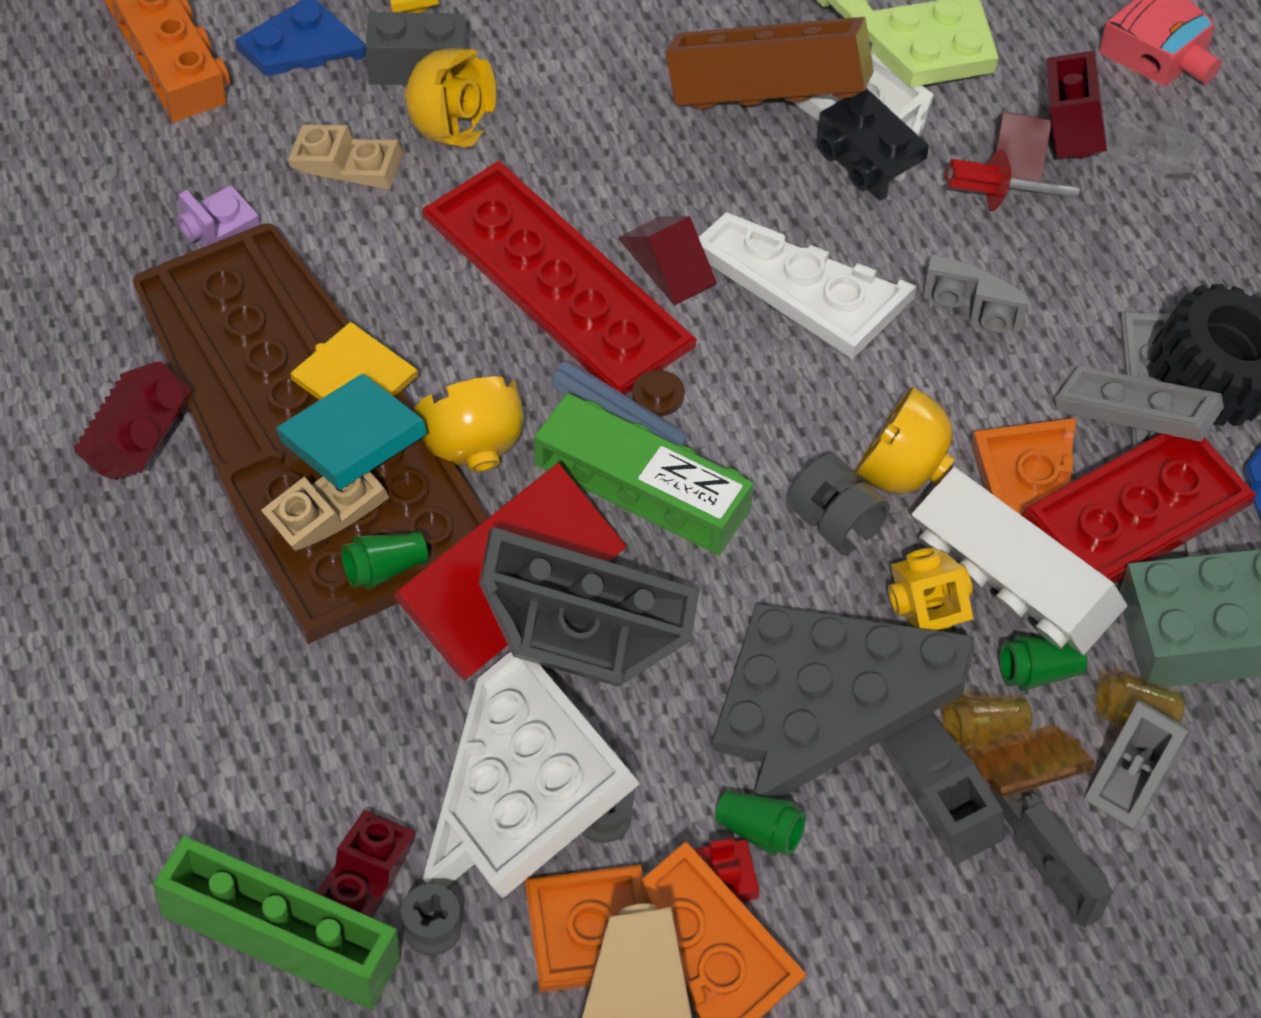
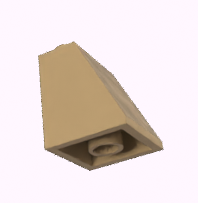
(639, 968)

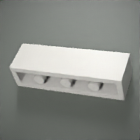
(1019, 561)

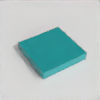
(351, 431)

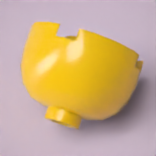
(450, 87)
(474, 422)
(909, 446)

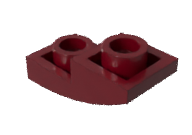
(367, 863)

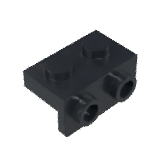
(869, 142)

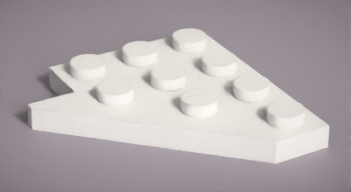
(521, 780)

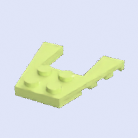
(927, 39)

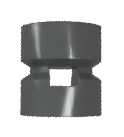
(831, 498)

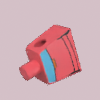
(1162, 40)

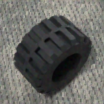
(1214, 347)

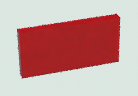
(1142, 504)
(447, 593)

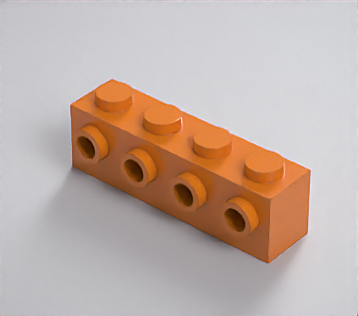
(172, 54)

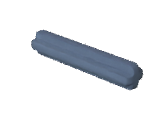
(579, 383)

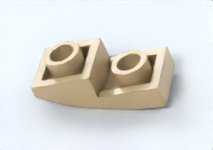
(334, 154)
(319, 510)

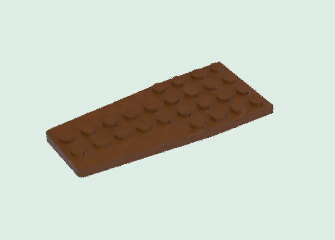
(233, 332)

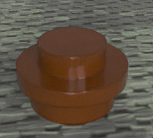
(659, 392)

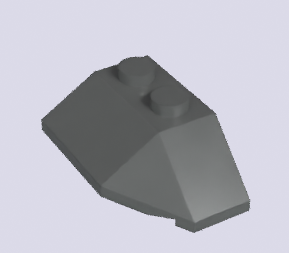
(582, 609)

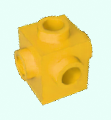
(931, 590)

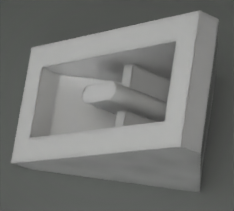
(1138, 764)

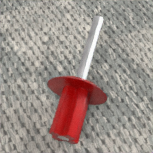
(995, 180)

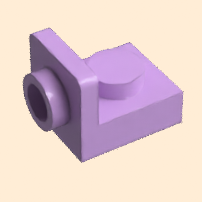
(215, 216)

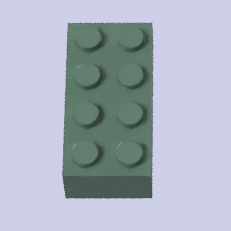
(1195, 617)

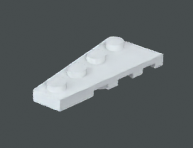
(822, 295)

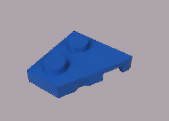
(299, 39)

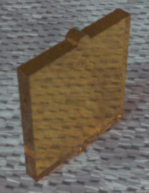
(1030, 760)

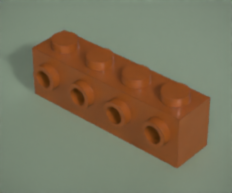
(770, 62)

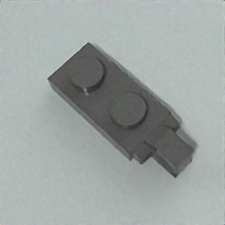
(1056, 856)

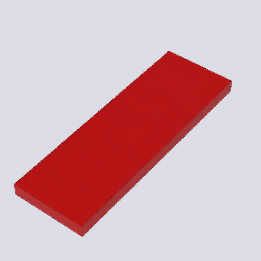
(558, 278)

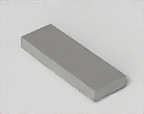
(1139, 403)

